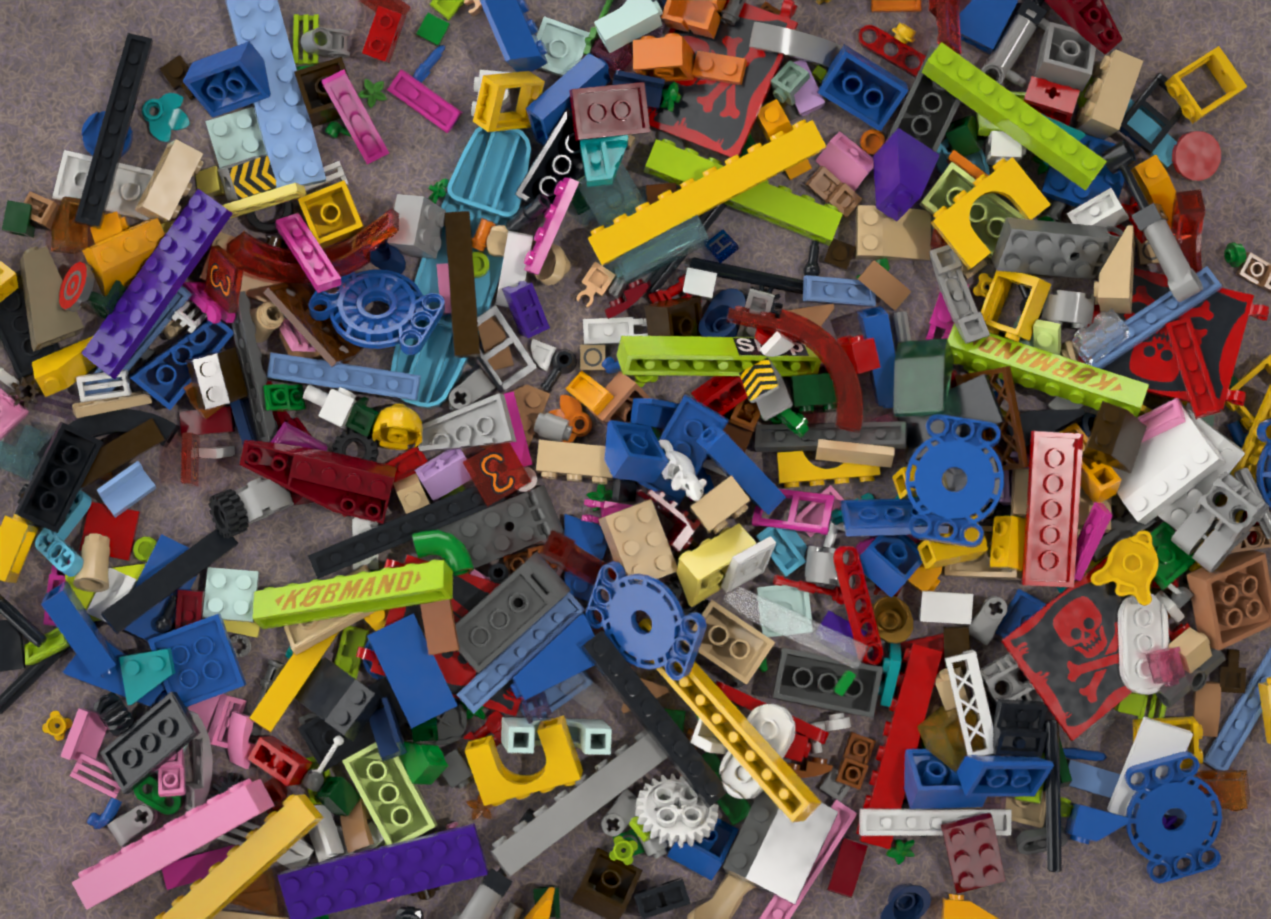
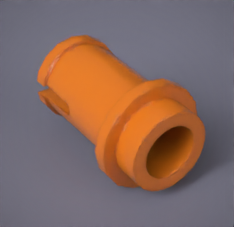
(479, 240)

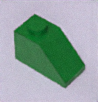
(423, 762)

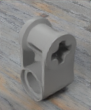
(331, 42)
(472, 388)
(986, 624)
(623, 810)
(130, 824)

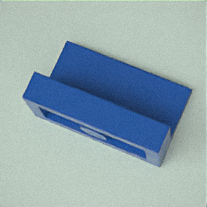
(652, 412)

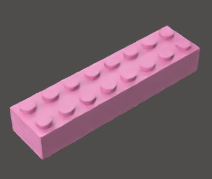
(172, 842)

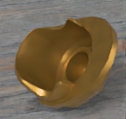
(893, 619)

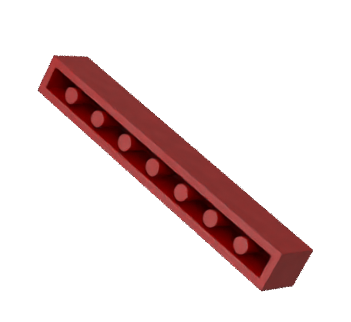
(901, 732)

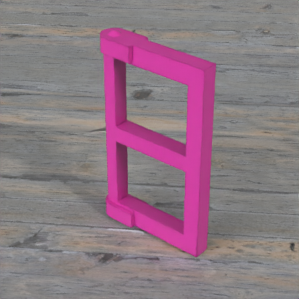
(791, 524)

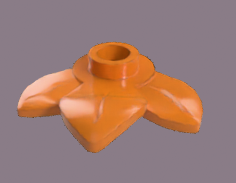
(572, 410)

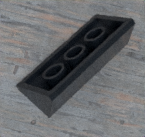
(556, 160)
(58, 477)

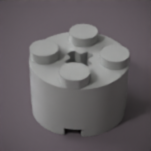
(1069, 307)
(263, 499)
(821, 566)

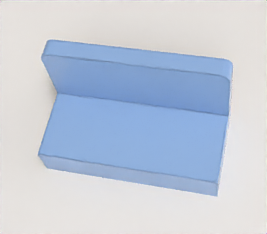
(126, 489)

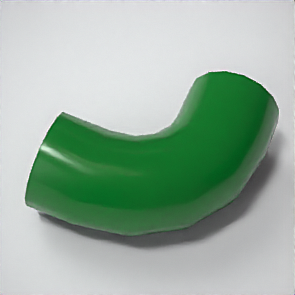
(444, 545)

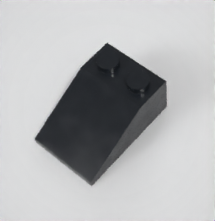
(1044, 421)
(338, 699)

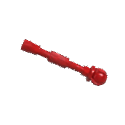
(810, 588)

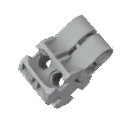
(1227, 531)
(1006, 669)

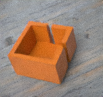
(694, 15)

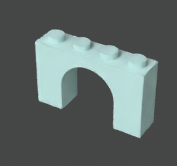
(628, 23)
(589, 735)

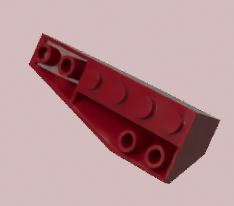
(1090, 20)
(325, 477)

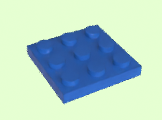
(1062, 189)
(201, 659)

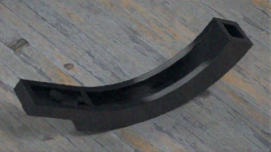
(115, 422)

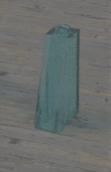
(661, 250)

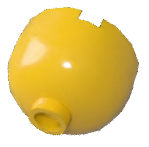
(398, 427)

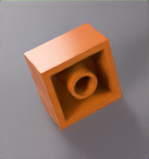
(663, 57)

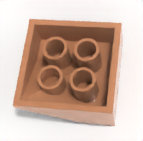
(1232, 599)

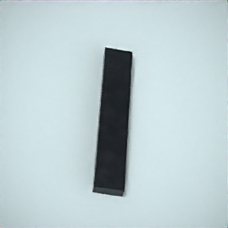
(167, 580)

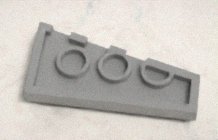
(472, 426)

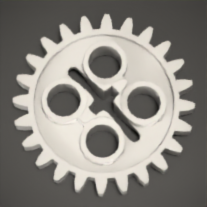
(674, 812)

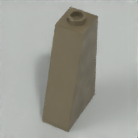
(41, 288)

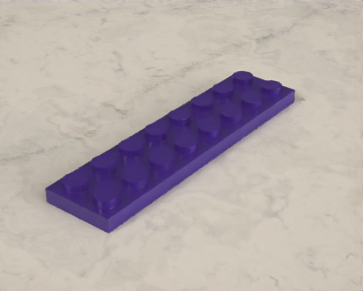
(156, 283)
(383, 873)

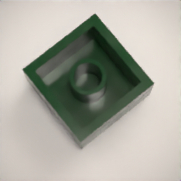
(813, 393)

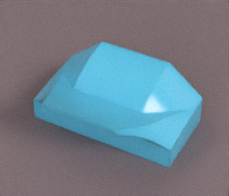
(789, 548)

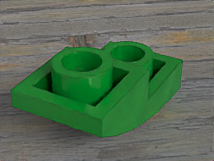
(284, 397)

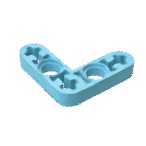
(77, 511)

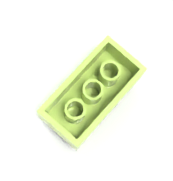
(986, 213)
(389, 795)

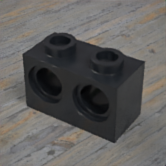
(662, 898)

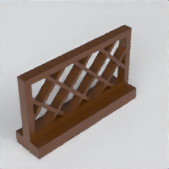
(293, 302)
(1011, 417)

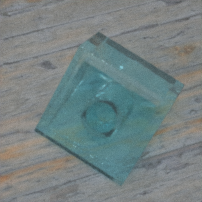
(611, 200)

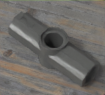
(1120, 529)
(1193, 681)

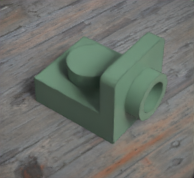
(788, 82)

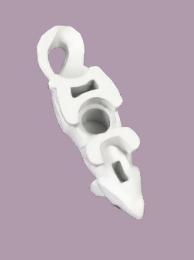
(681, 472)

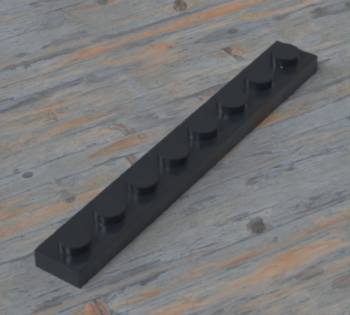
(114, 131)
(397, 531)
(654, 719)

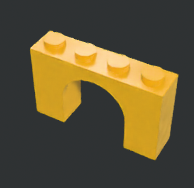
(1007, 181)
(936, 553)
(499, 784)

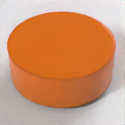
(872, 141)

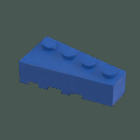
(168, 371)

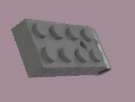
(1054, 248)
(486, 533)
(495, 619)

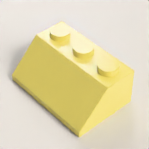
(705, 567)

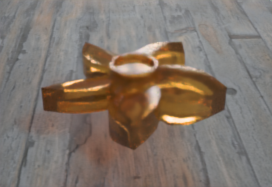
(479, 808)

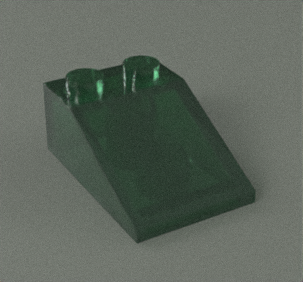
(922, 377)

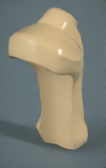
(554, 266)
(725, 900)

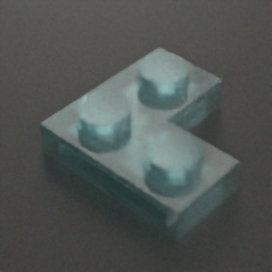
(23, 457)

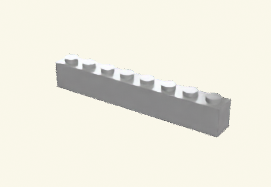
(578, 804)

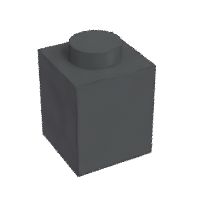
(458, 770)

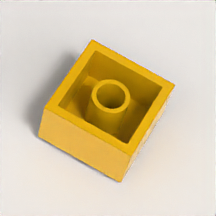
(331, 214)

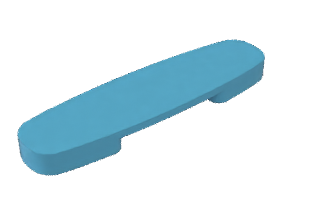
(485, 186)

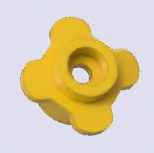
(904, 33)
(980, 289)
(49, 726)

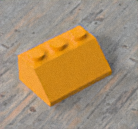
(123, 254)

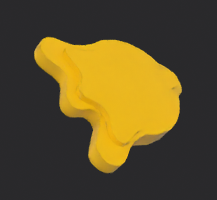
(1131, 566)

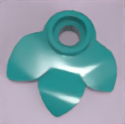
(168, 118)

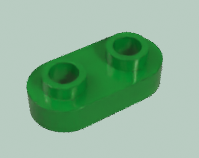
(795, 422)
(153, 798)

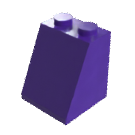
(901, 173)

